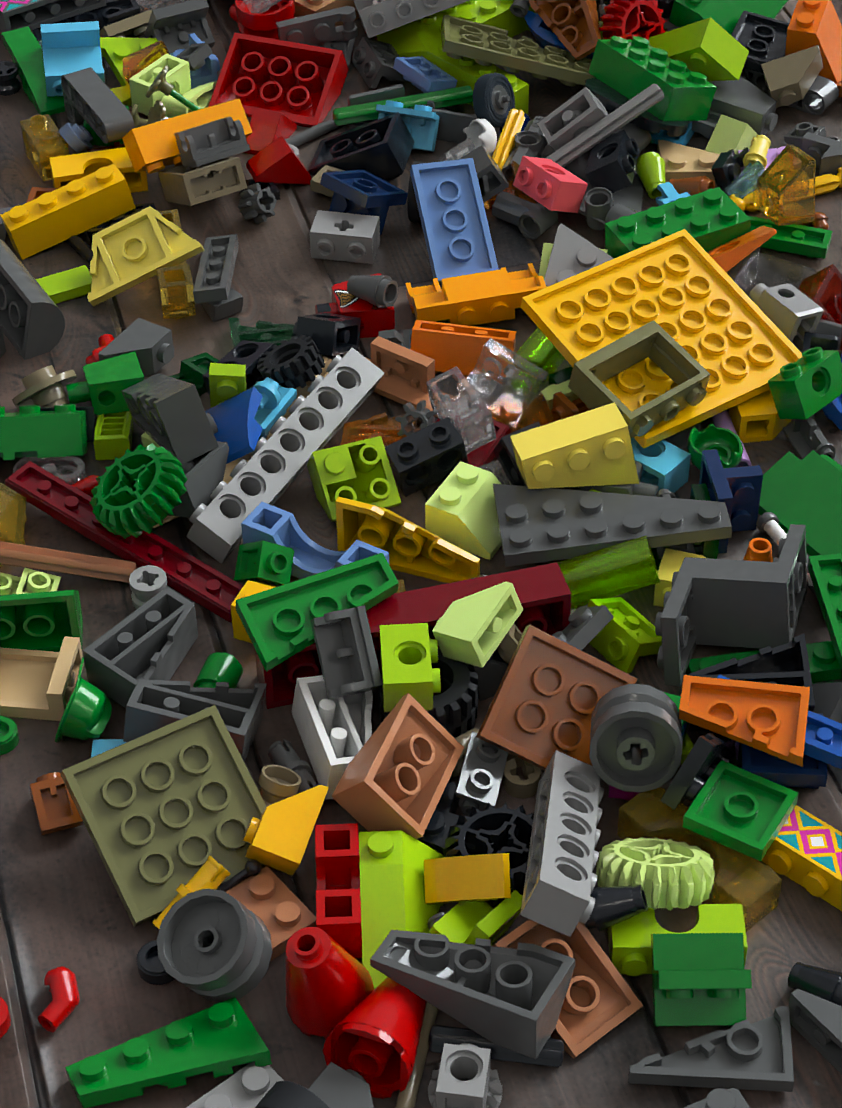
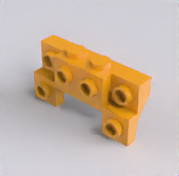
(474, 297)

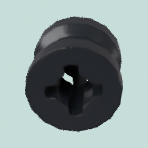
(8, 78)

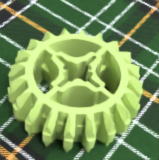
(666, 869)

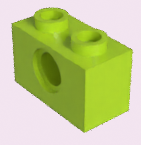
(407, 664)

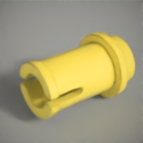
(757, 151)

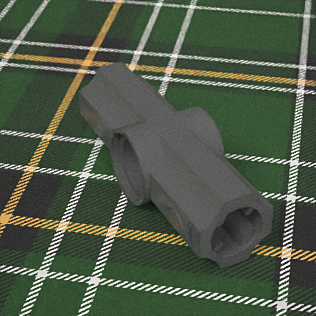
(527, 143)

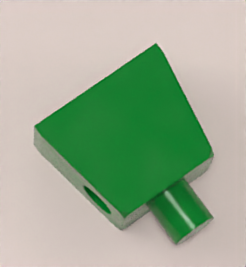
(105, 382)

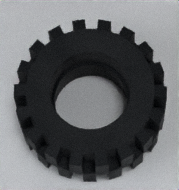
(458, 701)

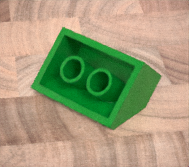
(40, 620)

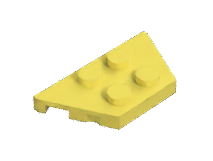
(133, 250)

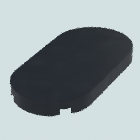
(612, 100)

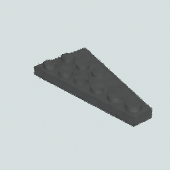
(571, 523)

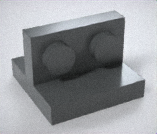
(177, 21)

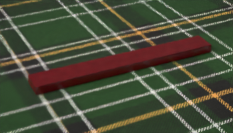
(74, 509)

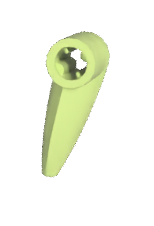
(199, 96)

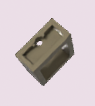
(202, 182)

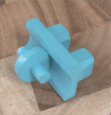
(273, 403)

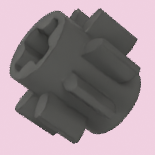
(257, 203)
(411, 414)

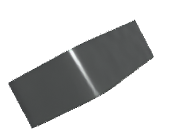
(91, 100)

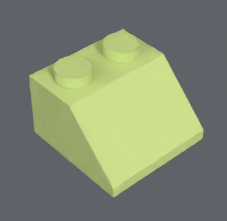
(466, 511)

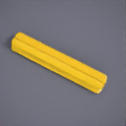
(507, 137)

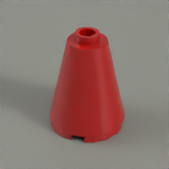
(322, 981)
(380, 1038)

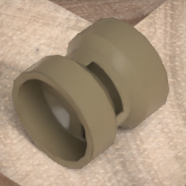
(278, 783)

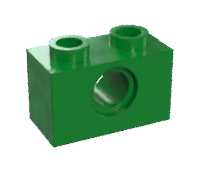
(807, 384)

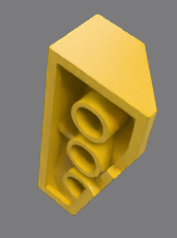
(409, 545)

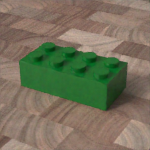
(636, 65)
(706, 216)

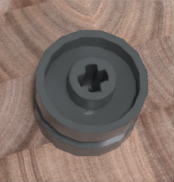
(635, 738)
(214, 945)

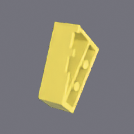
(577, 451)

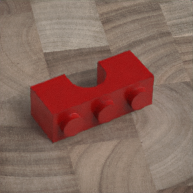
(339, 884)

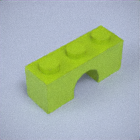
(631, 938)

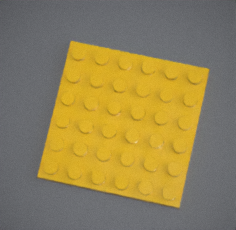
(691, 301)

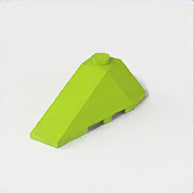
(391, 889)

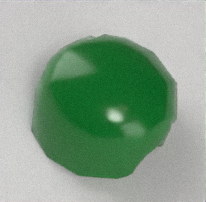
(722, 439)

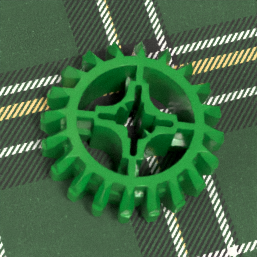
(138, 491)

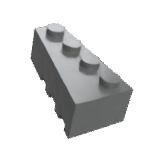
(172, 416)

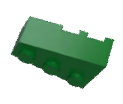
(43, 433)

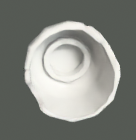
(482, 134)

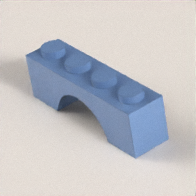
(309, 558)

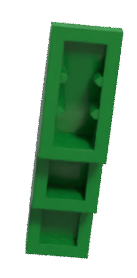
(29, 58)

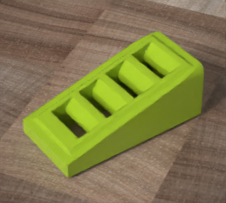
(113, 435)

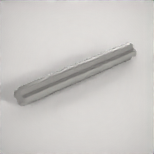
(607, 125)

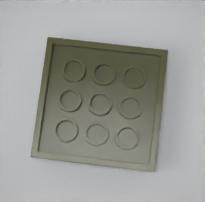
(166, 808)

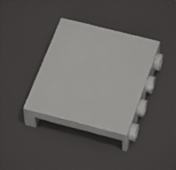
(396, 13)

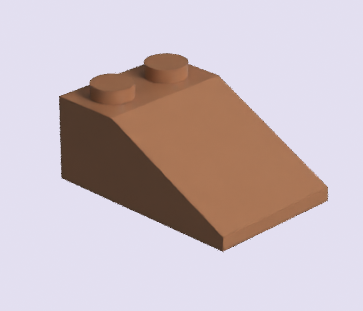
(399, 771)
(597, 992)

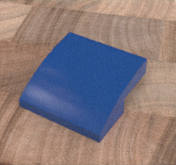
(237, 423)

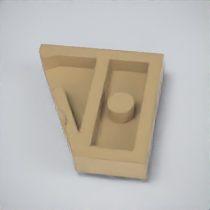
(685, 161)

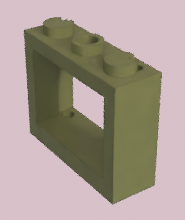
(625, 352)

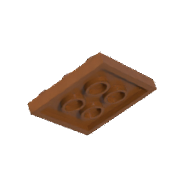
(548, 700)

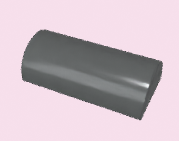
(26, 310)

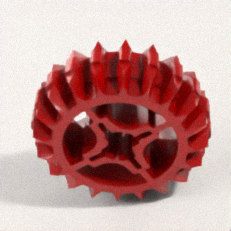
(632, 19)

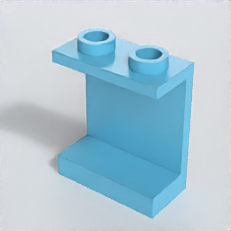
(68, 50)

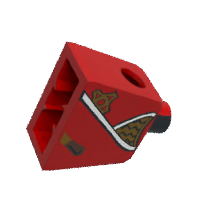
(372, 318)

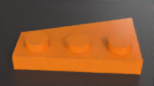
(749, 712)

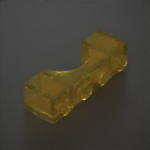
(175, 283)
(737, 876)

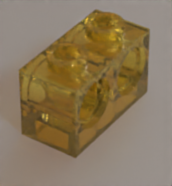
(41, 142)

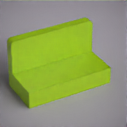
(478, 920)

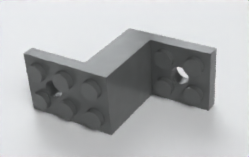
(732, 604)

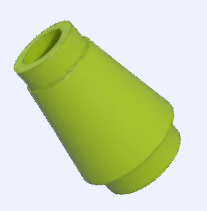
(651, 172)

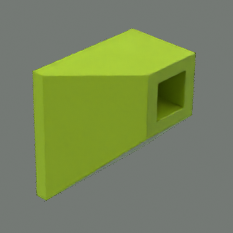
(353, 472)

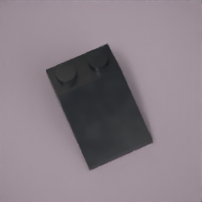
(375, 147)

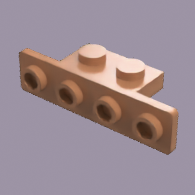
(404, 372)

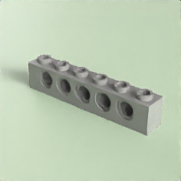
(563, 845)

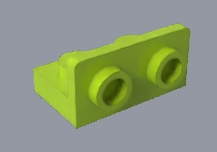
(625, 635)

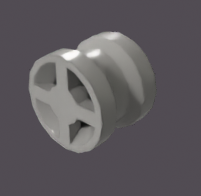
(146, 583)

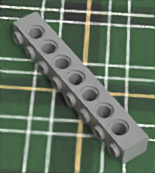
(285, 453)

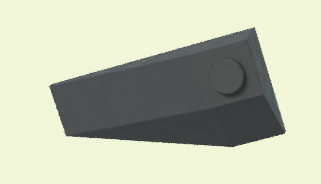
(493, 990)

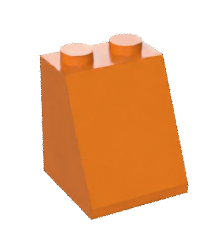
(817, 24)

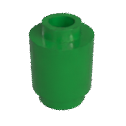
(219, 668)

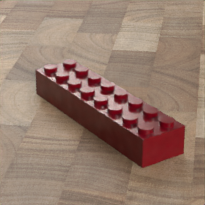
(539, 589)

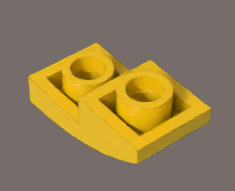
(467, 878)

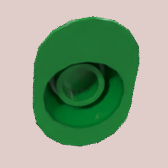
(85, 712)

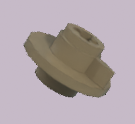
(45, 388)

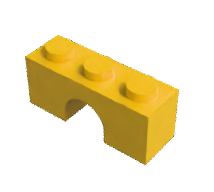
(79, 165)

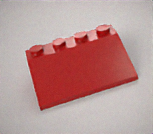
(281, 78)

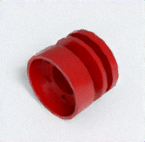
(264, 23)

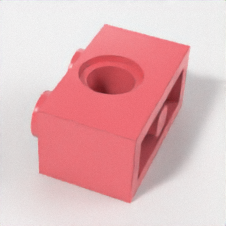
(550, 184)

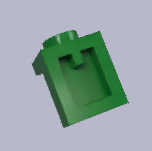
(264, 562)

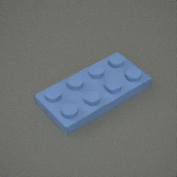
(453, 218)

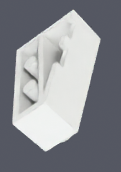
(330, 728)

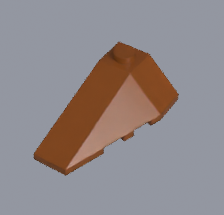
(572, 22)

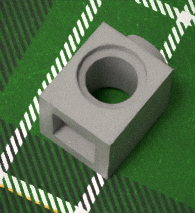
(463, 1062)

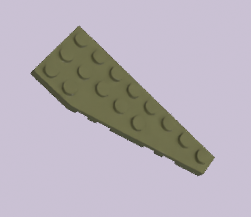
(492, 45)

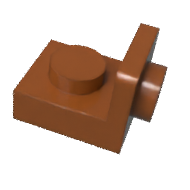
(54, 804)

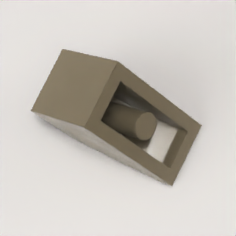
(792, 75)

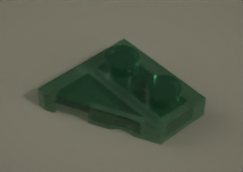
(263, 332)

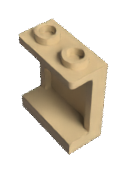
(37, 681)

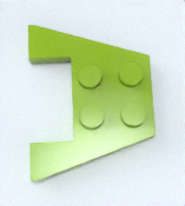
(114, 51)

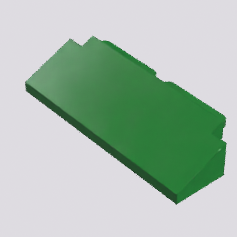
(807, 495)

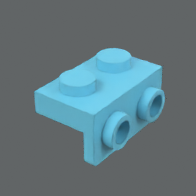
(420, 122)

